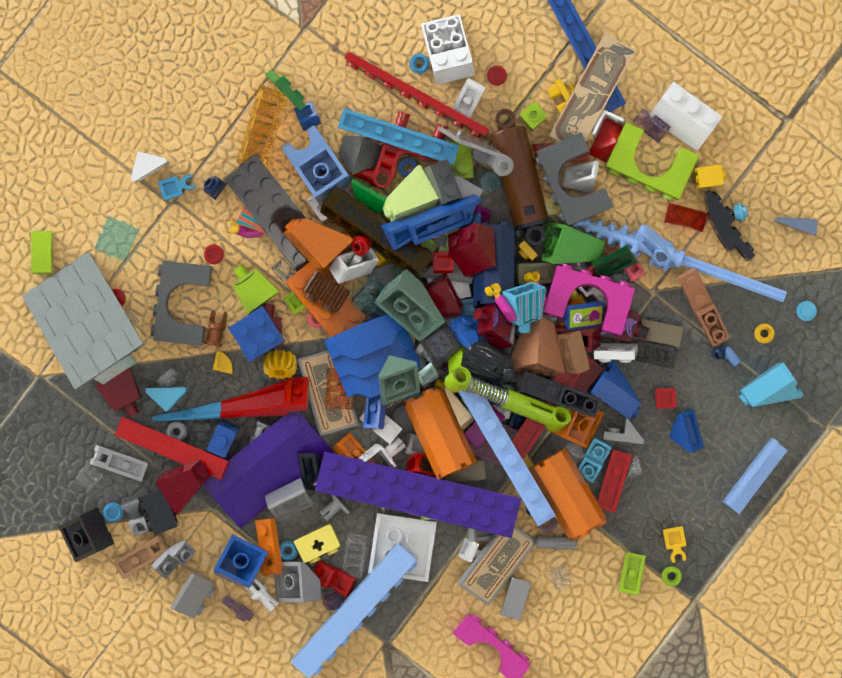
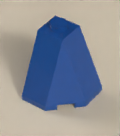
(616, 391)

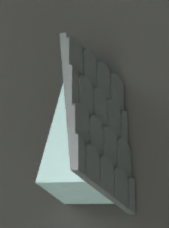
(84, 323)

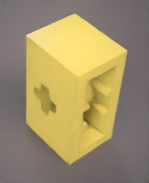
(305, 544)

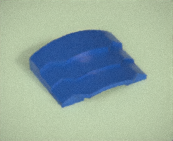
(363, 350)

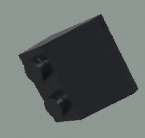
(86, 535)

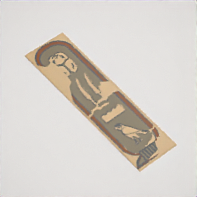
(593, 89)

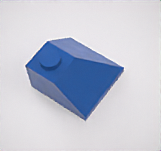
(240, 562)

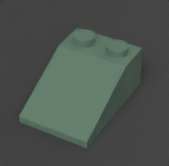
(410, 305)

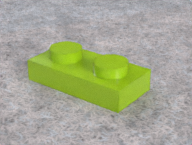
(463, 162)
(631, 573)

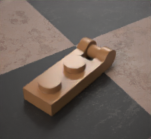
(140, 556)

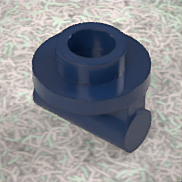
(213, 186)
(516, 420)

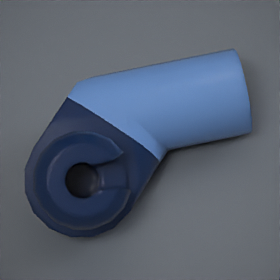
(726, 352)

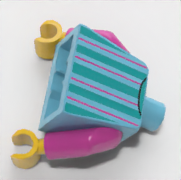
(522, 303)

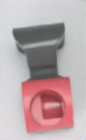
(630, 274)

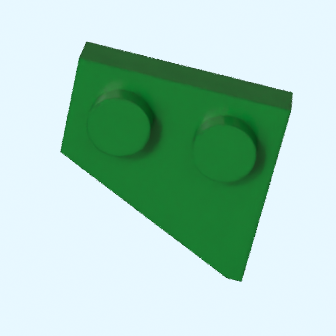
(283, 85)

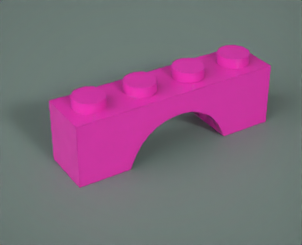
(472, 631)

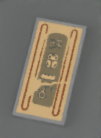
(327, 419)
(496, 565)

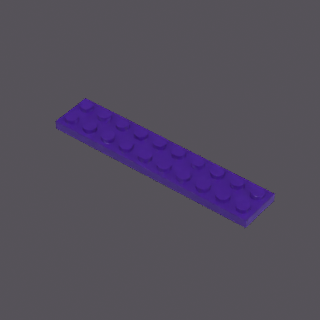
(418, 494)

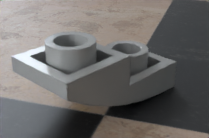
(177, 554)

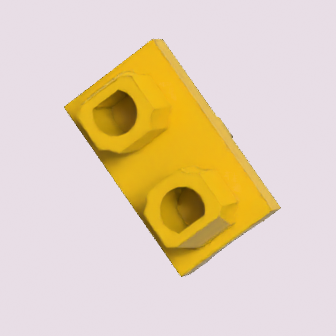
(559, 89)

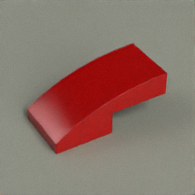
(335, 578)

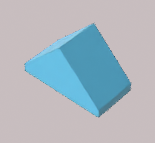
(166, 397)

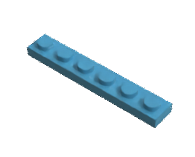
(398, 136)

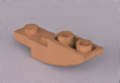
(703, 307)

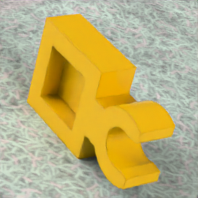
(674, 540)

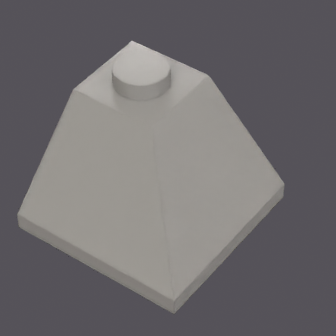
(297, 583)

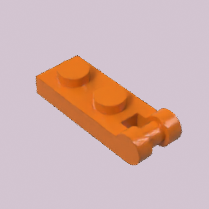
(269, 542)

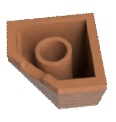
(538, 350)

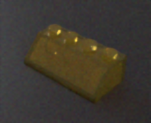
(262, 124)

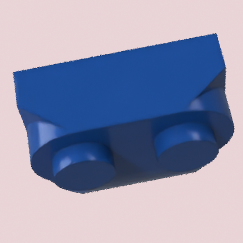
(466, 330)

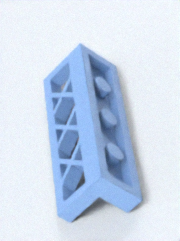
(755, 475)

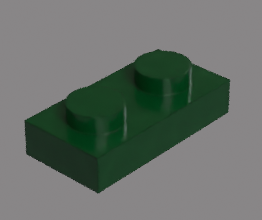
(614, 262)

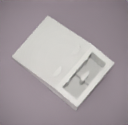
(448, 49)

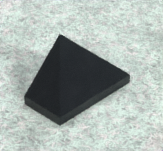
(310, 466)

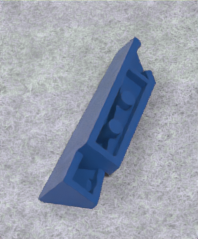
(431, 222)

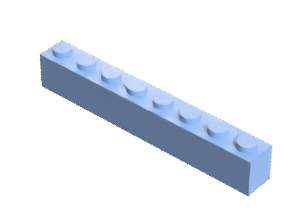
(508, 457)
(354, 610)

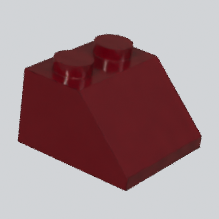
(473, 249)

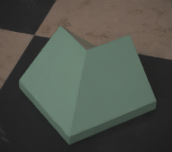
(398, 379)

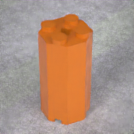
(439, 432)
(568, 494)

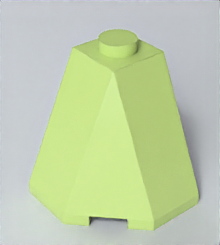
(411, 196)

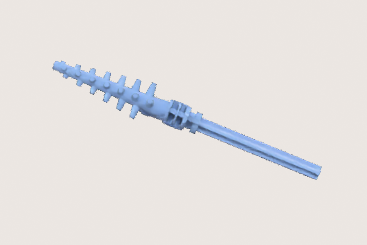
(665, 257)

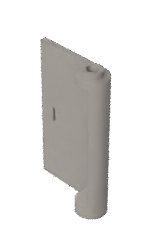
(483, 152)

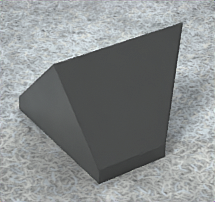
(359, 153)

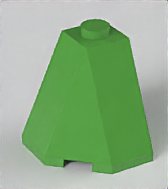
(569, 245)

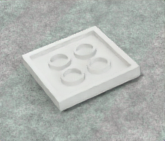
(413, 533)

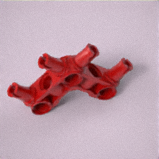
(390, 155)

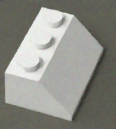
(688, 116)

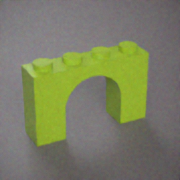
(623, 163)

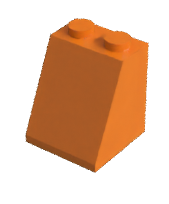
(316, 241)

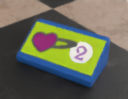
(583, 315)

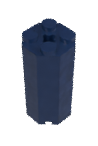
(504, 272)

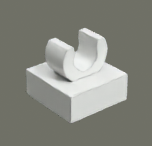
(469, 550)

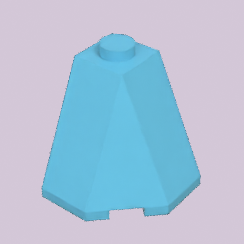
(771, 387)

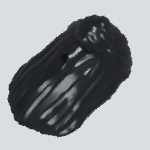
(488, 362)

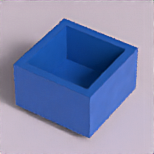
(256, 334)

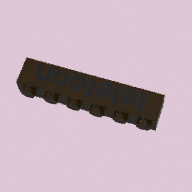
(361, 221)

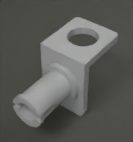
(334, 506)

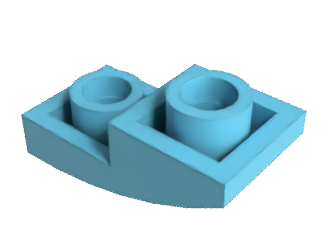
(594, 458)

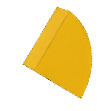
(222, 363)

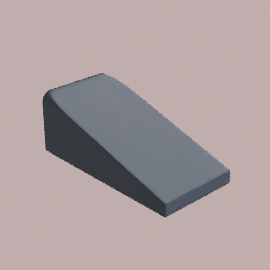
(806, 226)

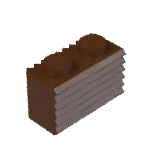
(325, 292)

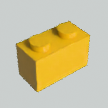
(709, 177)

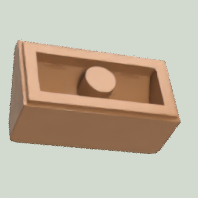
(573, 352)

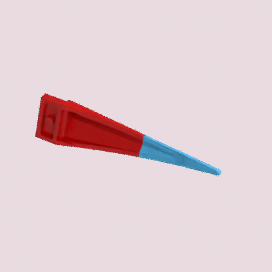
(269, 401)

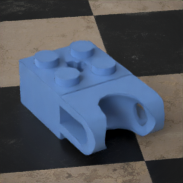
(317, 160)

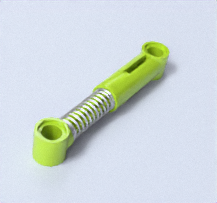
(509, 399)

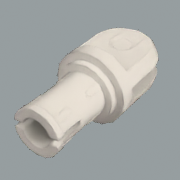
(259, 592)

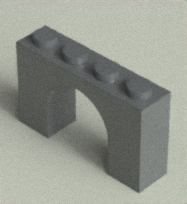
(553, 160)
(172, 276)

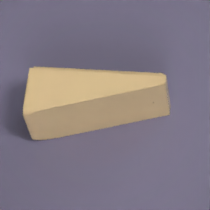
(462, 414)

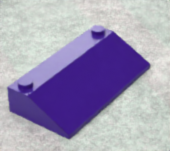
(265, 467)

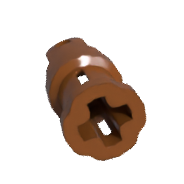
(216, 330)

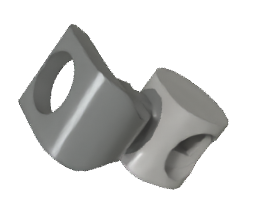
(137, 522)

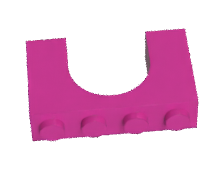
(617, 296)

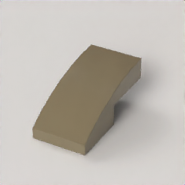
(663, 333)

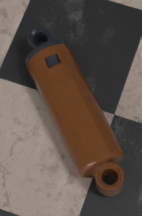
(522, 184)

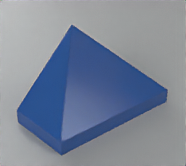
(686, 432)

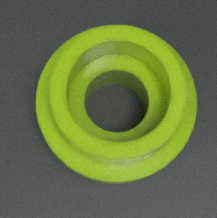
(678, 576)

